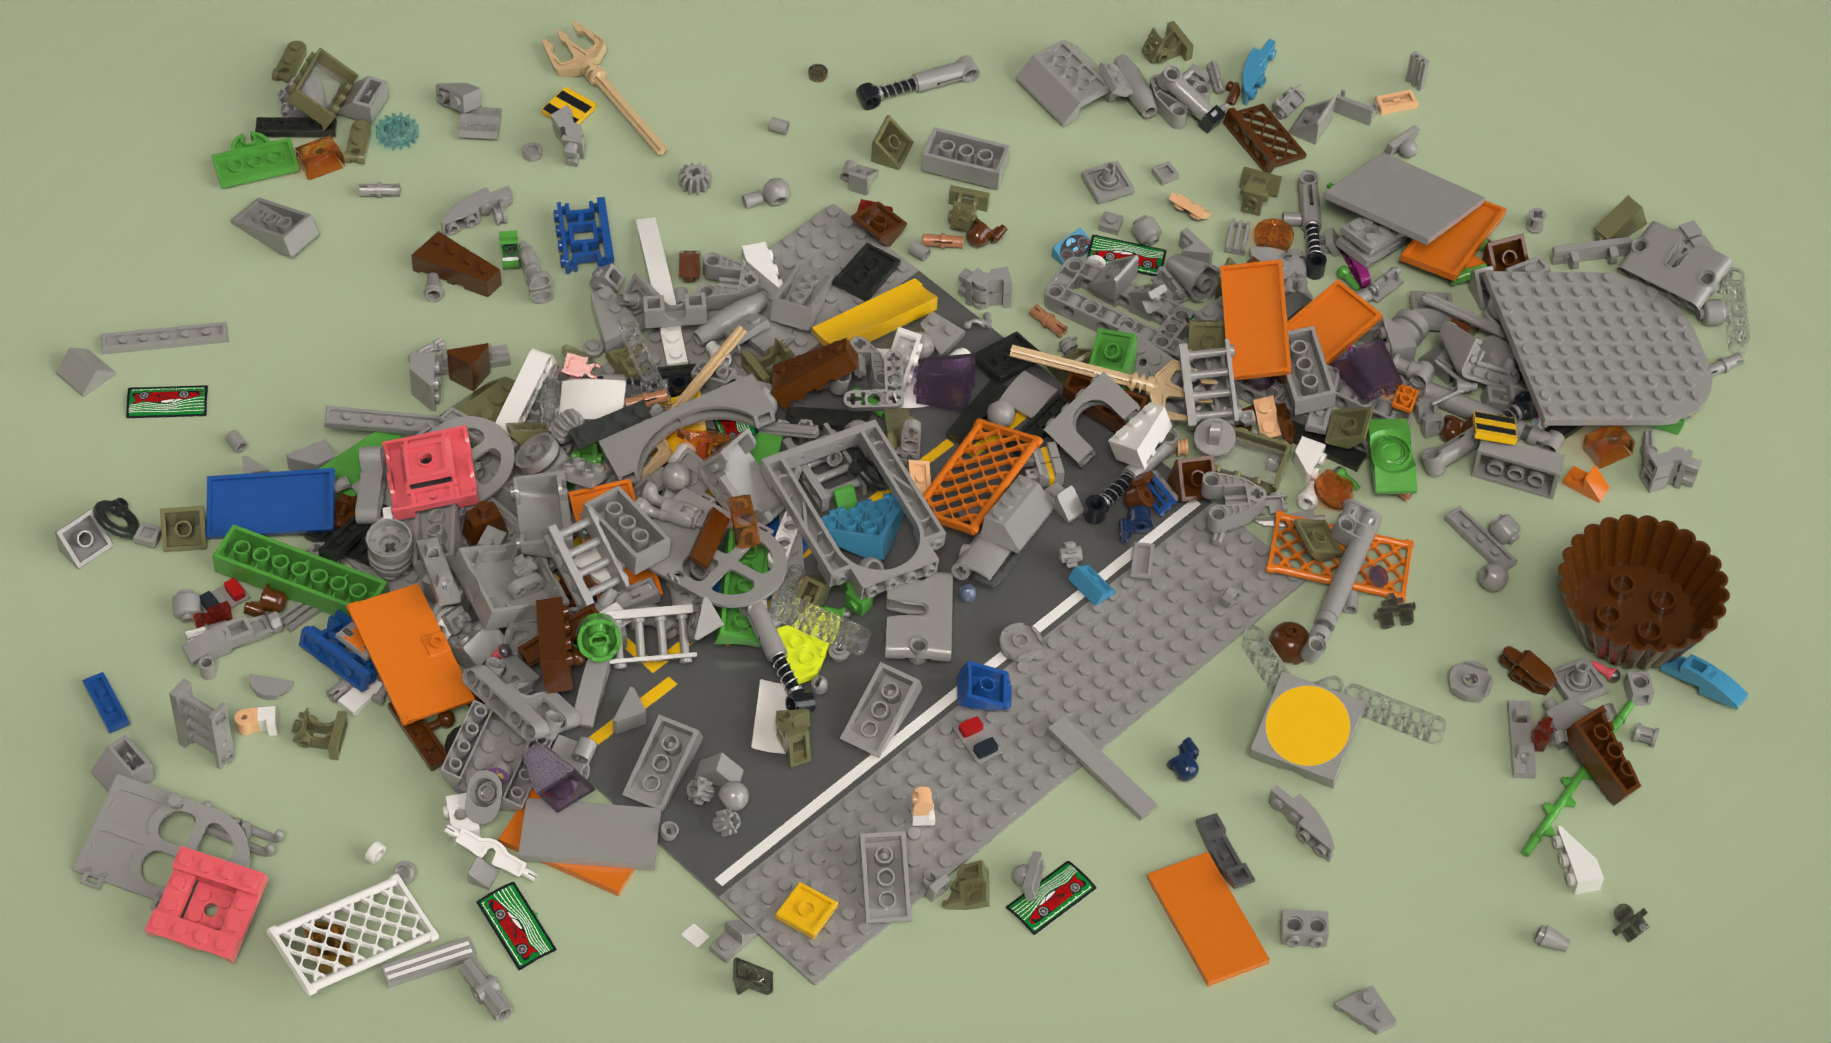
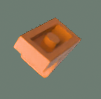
(1589, 484)

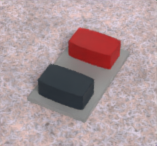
(231, 591)
(977, 740)

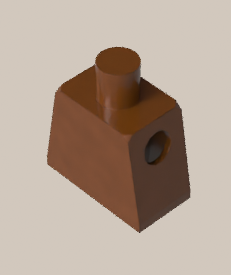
(477, 520)

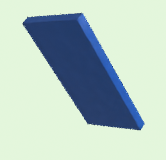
(271, 502)

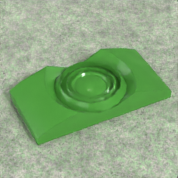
(1391, 456)

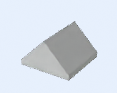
(1313, 121)
(1115, 277)
(83, 370)
(82, 539)
(703, 619)

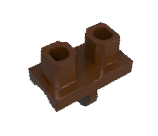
(344, 509)

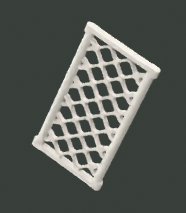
(366, 897)

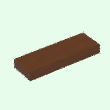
(708, 538)

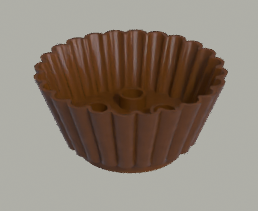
(1641, 590)

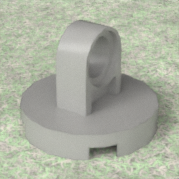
(1214, 437)

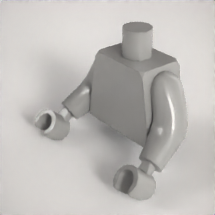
(1565, 715)

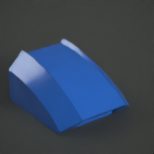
(983, 687)

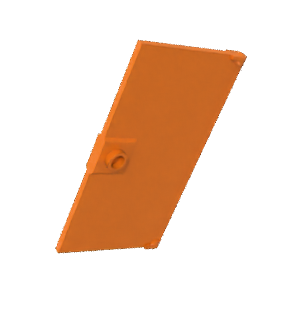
(410, 653)

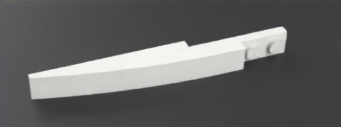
(660, 280)

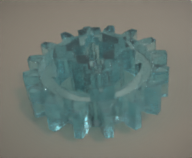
(397, 131)

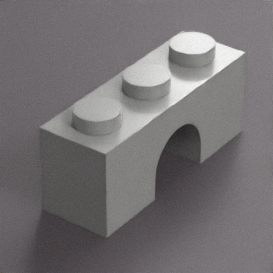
(689, 312)

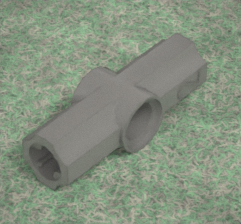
(485, 989)

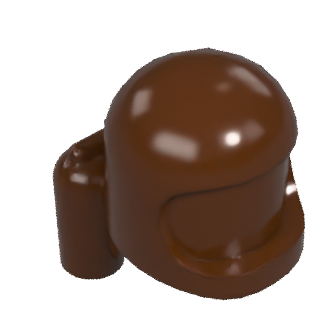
(981, 234)
(1454, 426)
(1140, 492)
(269, 601)

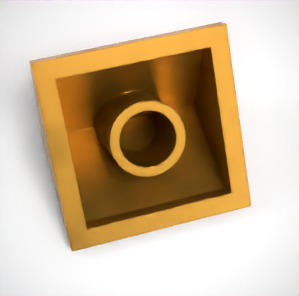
(333, 942)

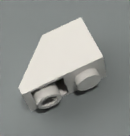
(1308, 458)

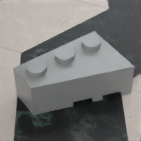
(609, 317)
(1223, 382)

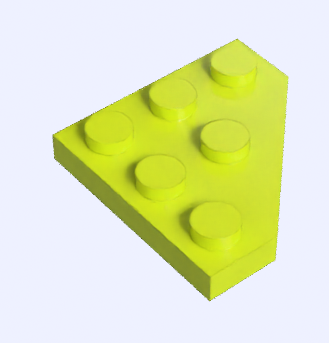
(804, 652)

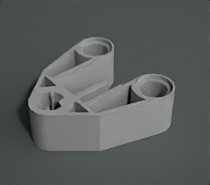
(1170, 107)
(734, 278)
(868, 356)
(1241, 500)

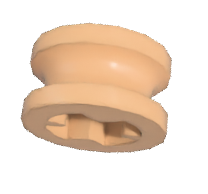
(1182, 447)

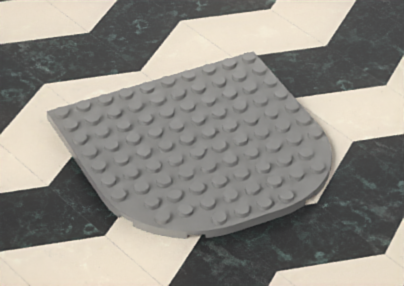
(1600, 348)

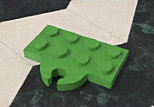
(254, 160)

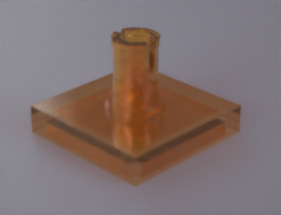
(703, 439)

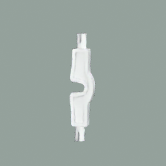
(480, 846)

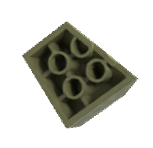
(486, 400)

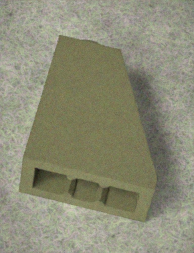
(1621, 221)

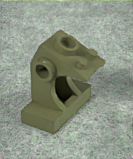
(1174, 42)
(1255, 192)
(965, 210)
(757, 365)
(790, 729)
(335, 732)

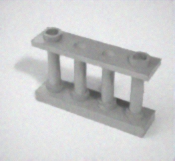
(1189, 376)
(812, 481)
(564, 559)
(659, 615)
(189, 728)

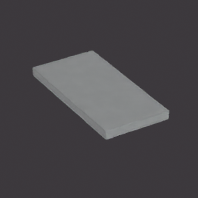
(591, 834)

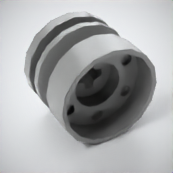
(389, 547)

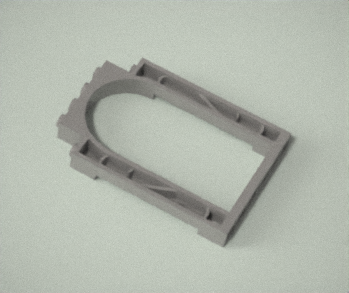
(831, 561)

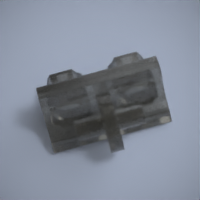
(1386, 614)
(1631, 924)

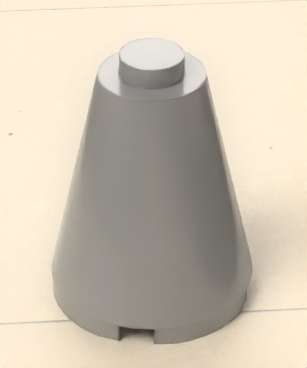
(1194, 276)

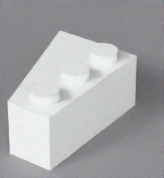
(1140, 436)

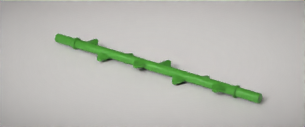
(1571, 785)

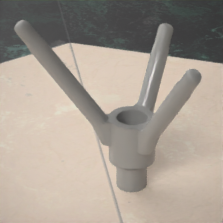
(1461, 385)

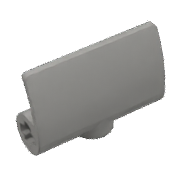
(980, 557)
(576, 752)

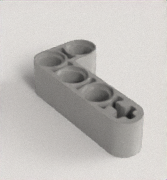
(371, 486)

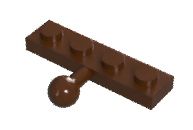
(530, 649)
(424, 740)

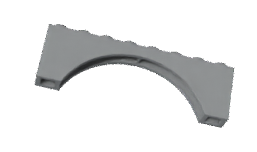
(736, 401)

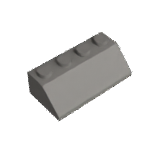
(1017, 515)

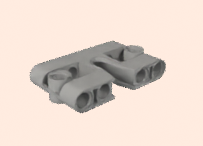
(1681, 283)
(928, 622)
(506, 688)

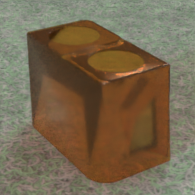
(319, 157)
(1606, 445)
(745, 535)

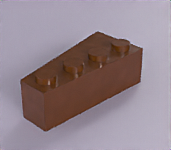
(456, 265)
(812, 371)
(1101, 414)
(555, 644)
(1603, 755)

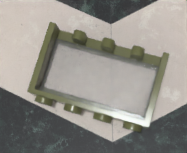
(321, 87)
(1256, 459)

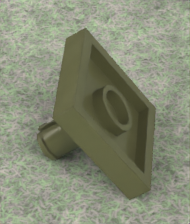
(1206, 334)

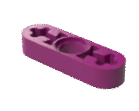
(1357, 270)

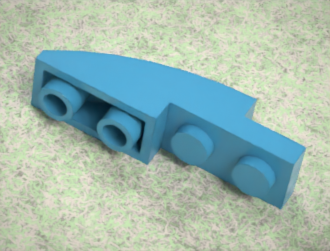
(1255, 70)
(1710, 680)

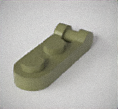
(290, 61)
(358, 142)

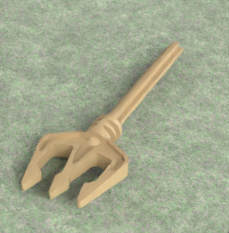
(587, 64)
(1157, 387)
(663, 449)

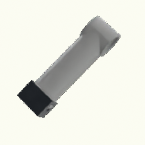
(1176, 83)

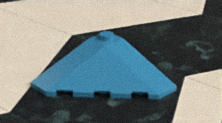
(866, 528)

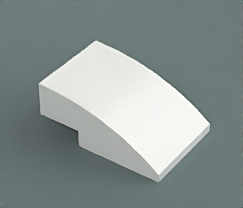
(592, 397)

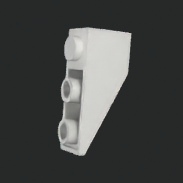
(759, 260)
(1580, 865)

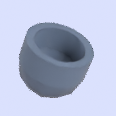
(967, 592)

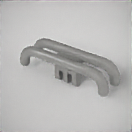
(249, 830)

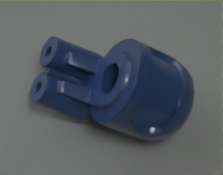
(1137, 521)
(1185, 763)

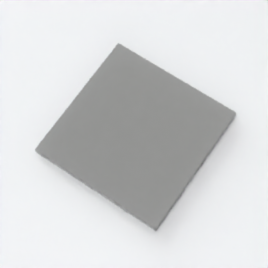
(1404, 198)

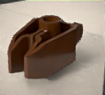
(1528, 670)

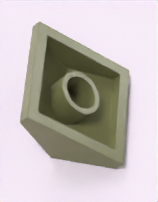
(1348, 426)
(1318, 539)

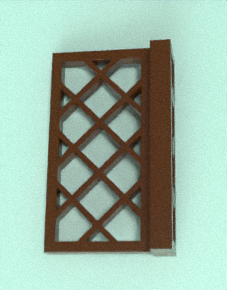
(1253, 142)

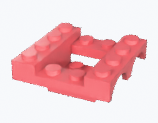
(450, 457)
(220, 883)

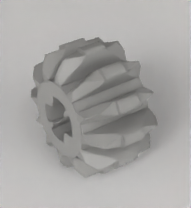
(695, 178)
(563, 423)

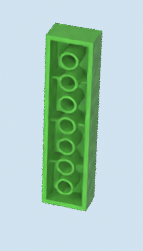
(295, 571)

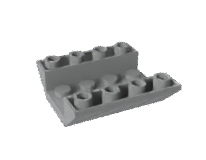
(1064, 80)
(483, 742)

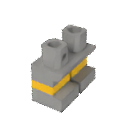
(1045, 466)

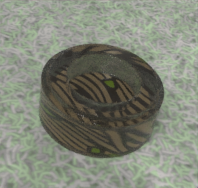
(817, 73)

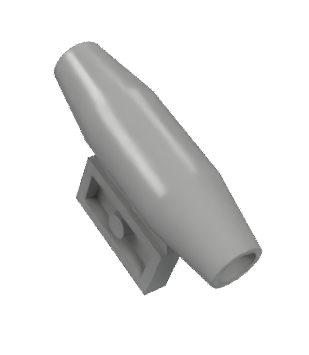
(1127, 80)
(741, 312)

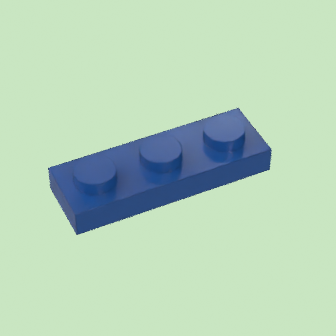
(106, 702)

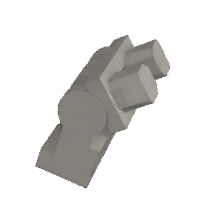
(570, 135)
(986, 288)
(1670, 469)

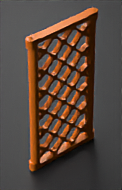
(995, 490)
(1326, 576)

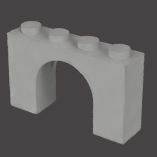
(1101, 392)

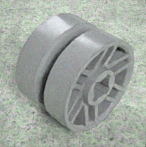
(1413, 322)

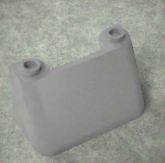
(1489, 364)
(734, 473)
(540, 503)

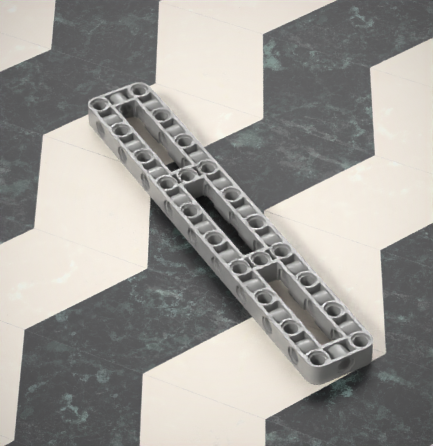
(1079, 308)

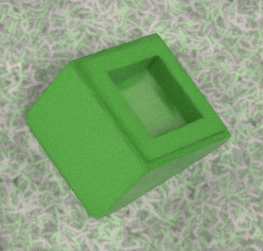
(844, 497)

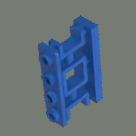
(600, 234)
(335, 655)

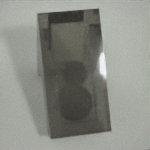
(751, 976)

